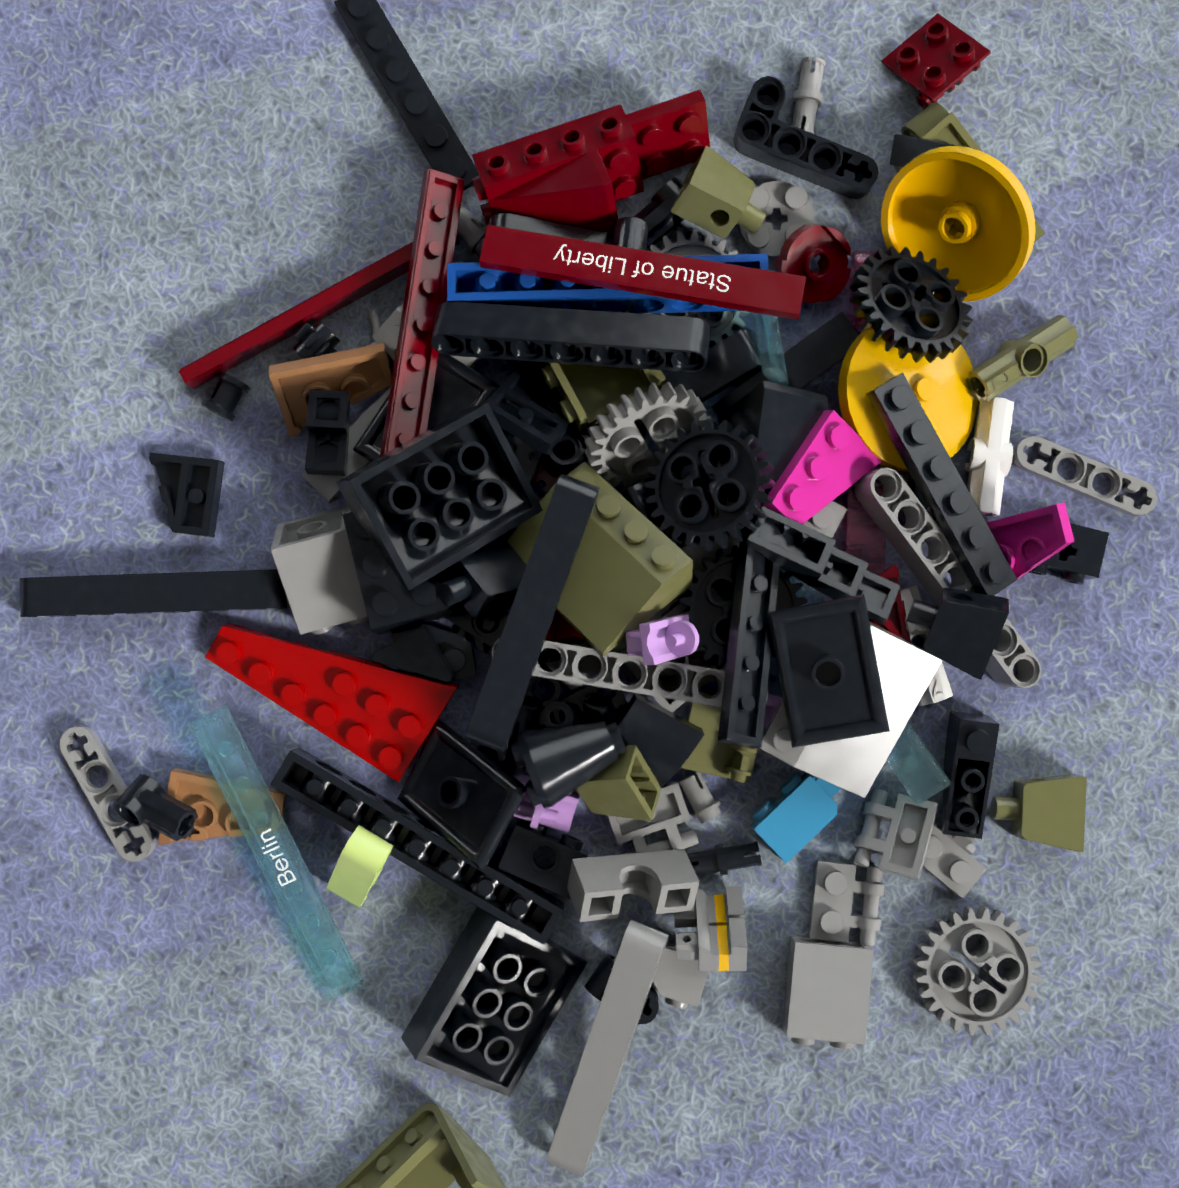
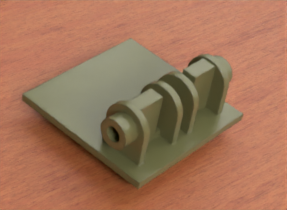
(716, 756)

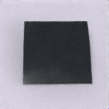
(659, 735)

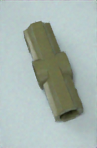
(1022, 358)

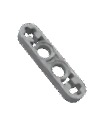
(1085, 472)
(102, 796)

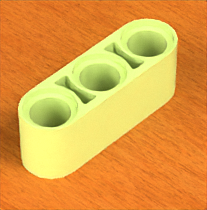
(359, 866)

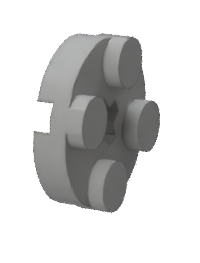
(790, 201)

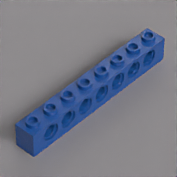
(481, 285)

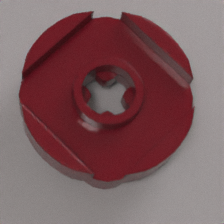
(833, 251)

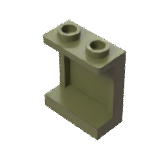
(590, 388)

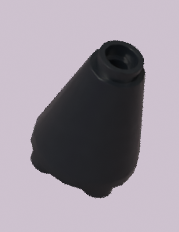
(565, 758)

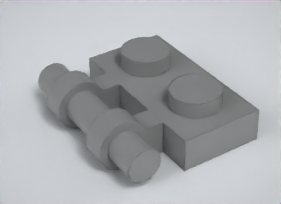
(668, 813)
(907, 837)
(834, 898)

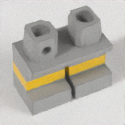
(719, 933)

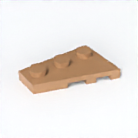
(355, 371)
(213, 811)

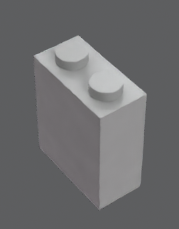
(827, 992)

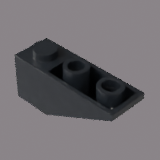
(969, 767)

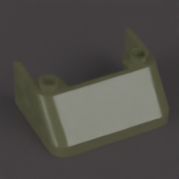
(426, 1153)

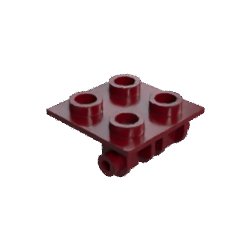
(936, 59)

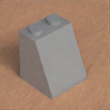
(319, 571)

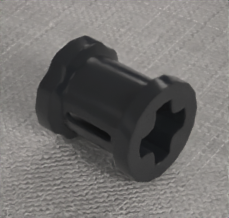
(226, 396)

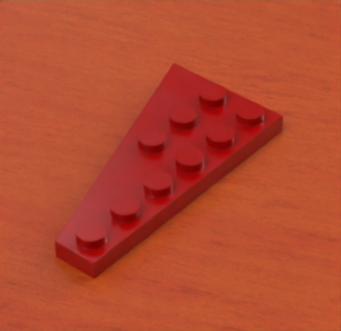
(350, 699)

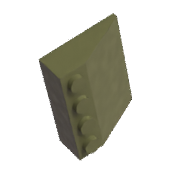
(621, 568)

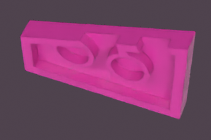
(821, 469)
(1032, 536)

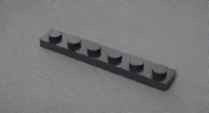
(407, 88)
(941, 486)
(748, 648)

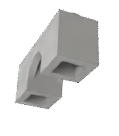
(659, 876)

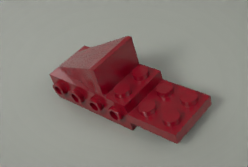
(590, 162)

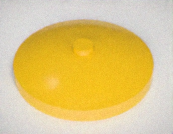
(964, 215)
(937, 385)

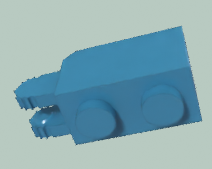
(796, 814)

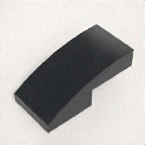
(327, 432)

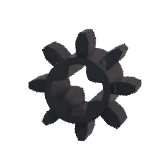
(315, 341)

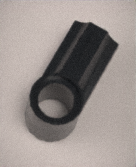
(659, 214)
(149, 804)

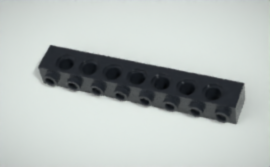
(417, 844)

